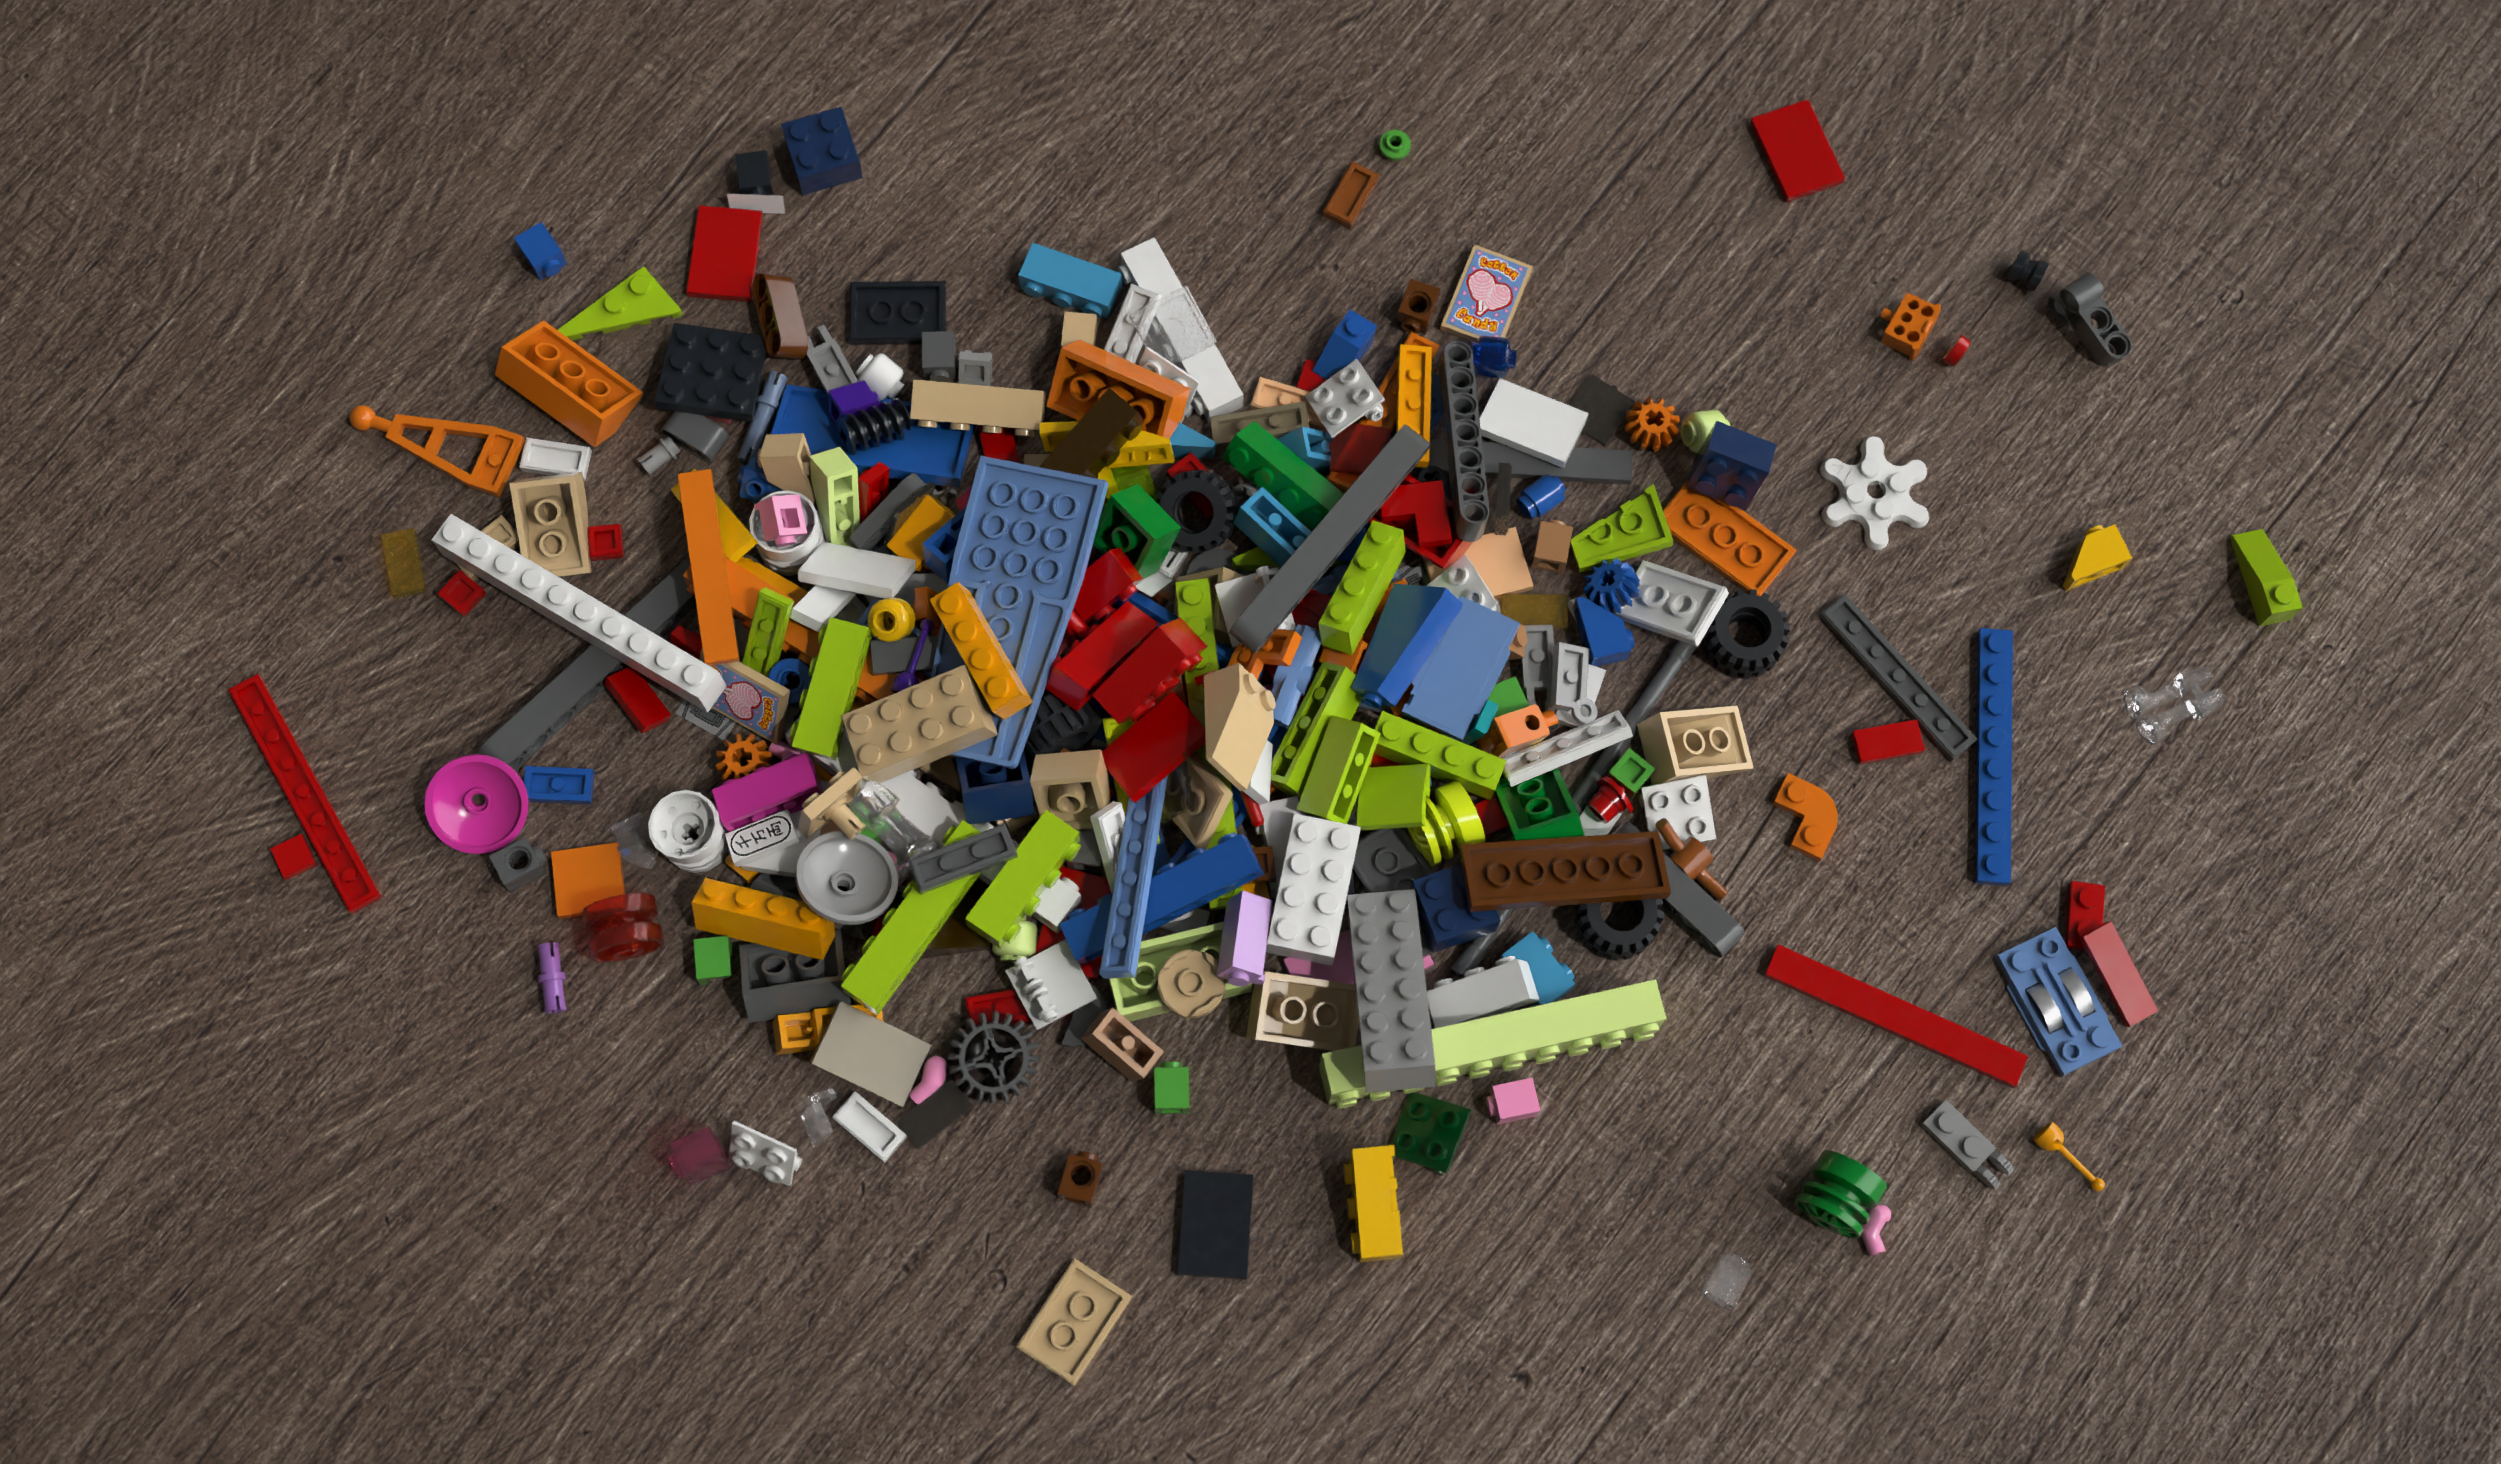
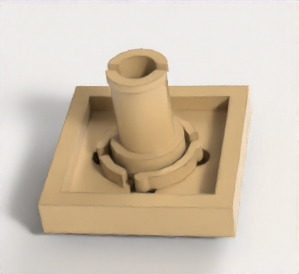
(833, 805)

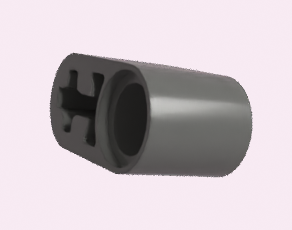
(695, 434)

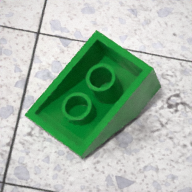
(1539, 808)

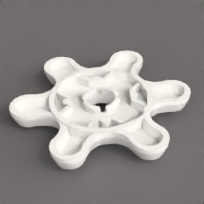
(1872, 513)

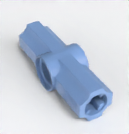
(1293, 680)

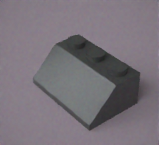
(789, 982)

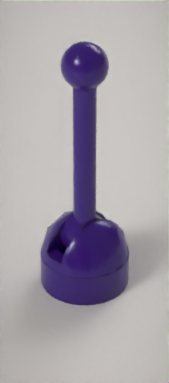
(908, 679)

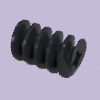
(873, 424)

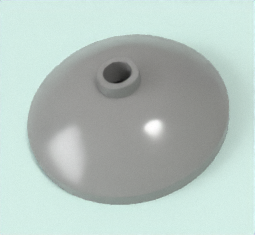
(855, 864)

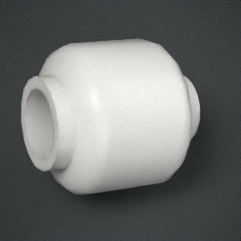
(881, 376)

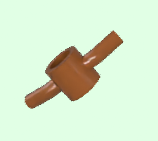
(1691, 858)

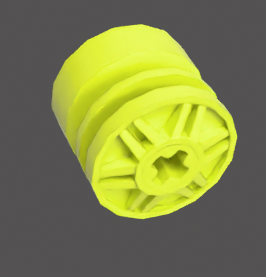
(1448, 821)

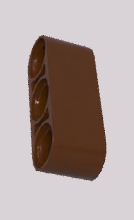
(780, 316)

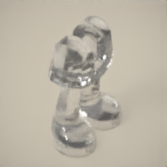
(2187, 687)
(878, 811)

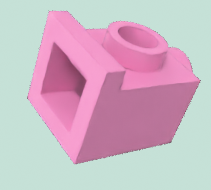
(782, 519)

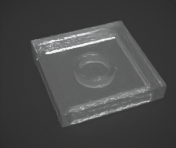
(1173, 326)

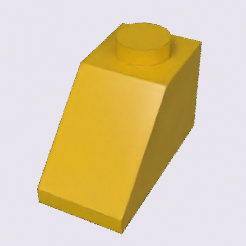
(2097, 556)

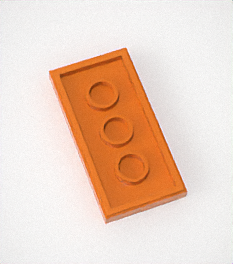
(1727, 539)

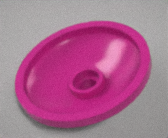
(472, 825)

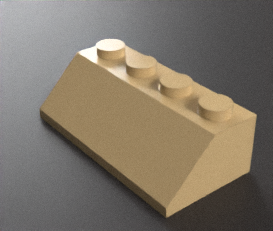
(977, 406)

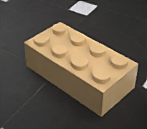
(919, 725)

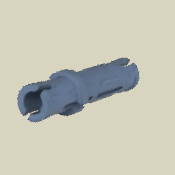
(766, 405)

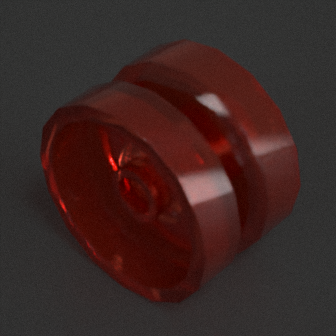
(622, 927)

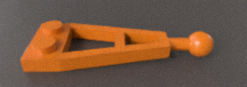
(494, 461)

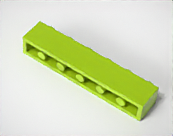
(905, 935)

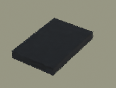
(896, 311)
(1215, 1225)

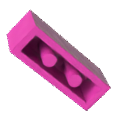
(767, 792)

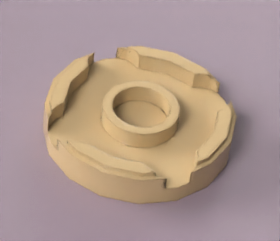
(1190, 984)

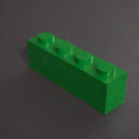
(1282, 474)

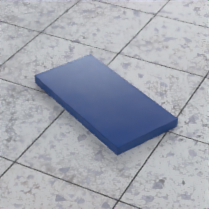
(930, 452)

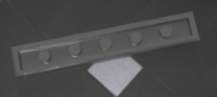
(1898, 677)

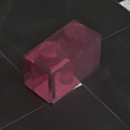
(698, 1156)

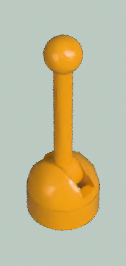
(2051, 1139)

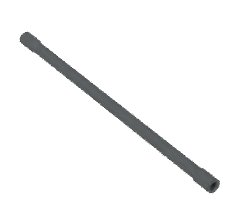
(1677, 657)

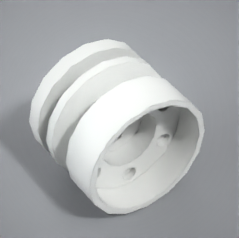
(790, 558)
(674, 823)

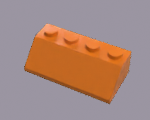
(1087, 373)
(567, 382)

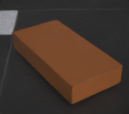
(1351, 195)

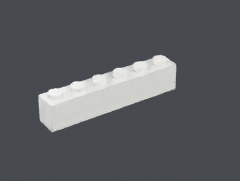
(1217, 391)

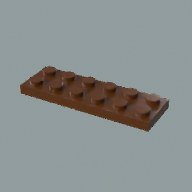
(1564, 871)

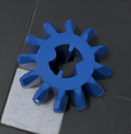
(1612, 585)

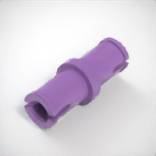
(551, 978)

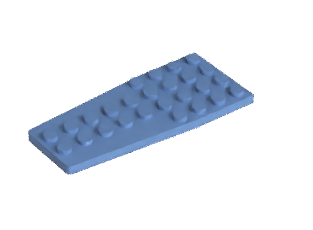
(1024, 564)

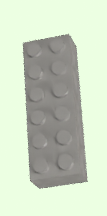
(1391, 991)

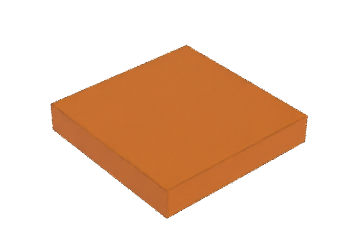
(586, 877)

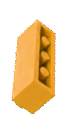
(981, 651)
(761, 919)

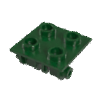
(1429, 1132)

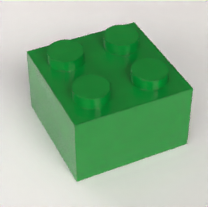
(1138, 528)

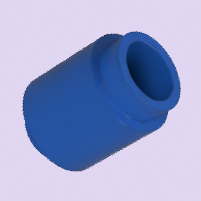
(1541, 496)

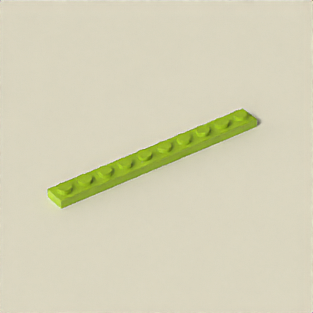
(1196, 610)

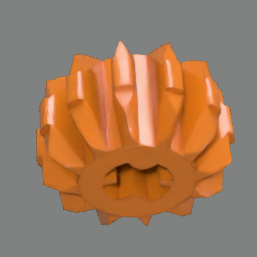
(1652, 434)
(749, 748)

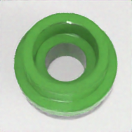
(1391, 152)

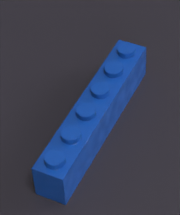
(1171, 893)

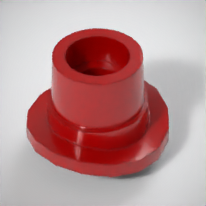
(1609, 800)

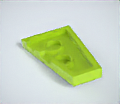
(1628, 533)

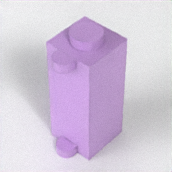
(1244, 939)

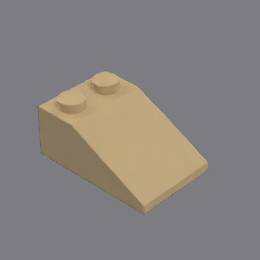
(553, 522)
(1236, 722)
(1695, 743)
(1303, 1012)

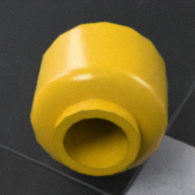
(881, 618)

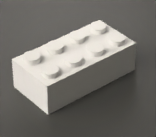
(1313, 889)

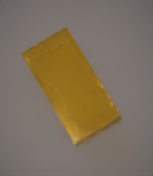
(404, 563)
(1536, 609)

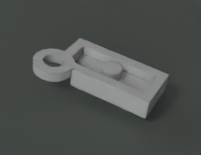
(1570, 682)

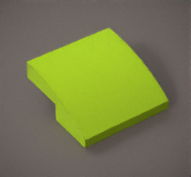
(1394, 797)

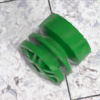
(1840, 1194)

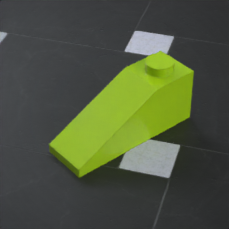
(2266, 578)

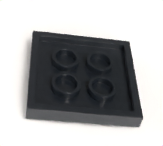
(712, 372)

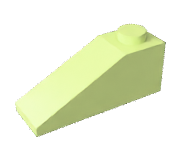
(836, 494)

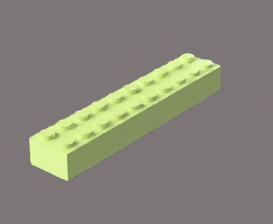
(1513, 1039)

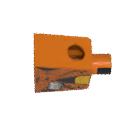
(1517, 731)

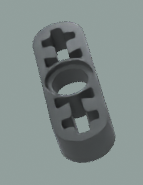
(878, 522)

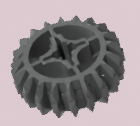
(986, 1029)

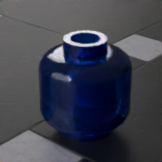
(1493, 357)

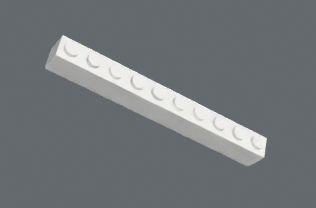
(580, 613)
(935, 816)

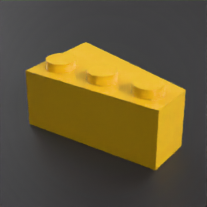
(1373, 1204)

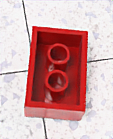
(1151, 671)

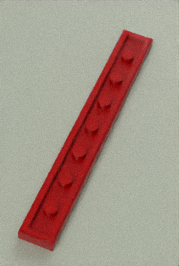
(305, 793)
(1896, 1016)

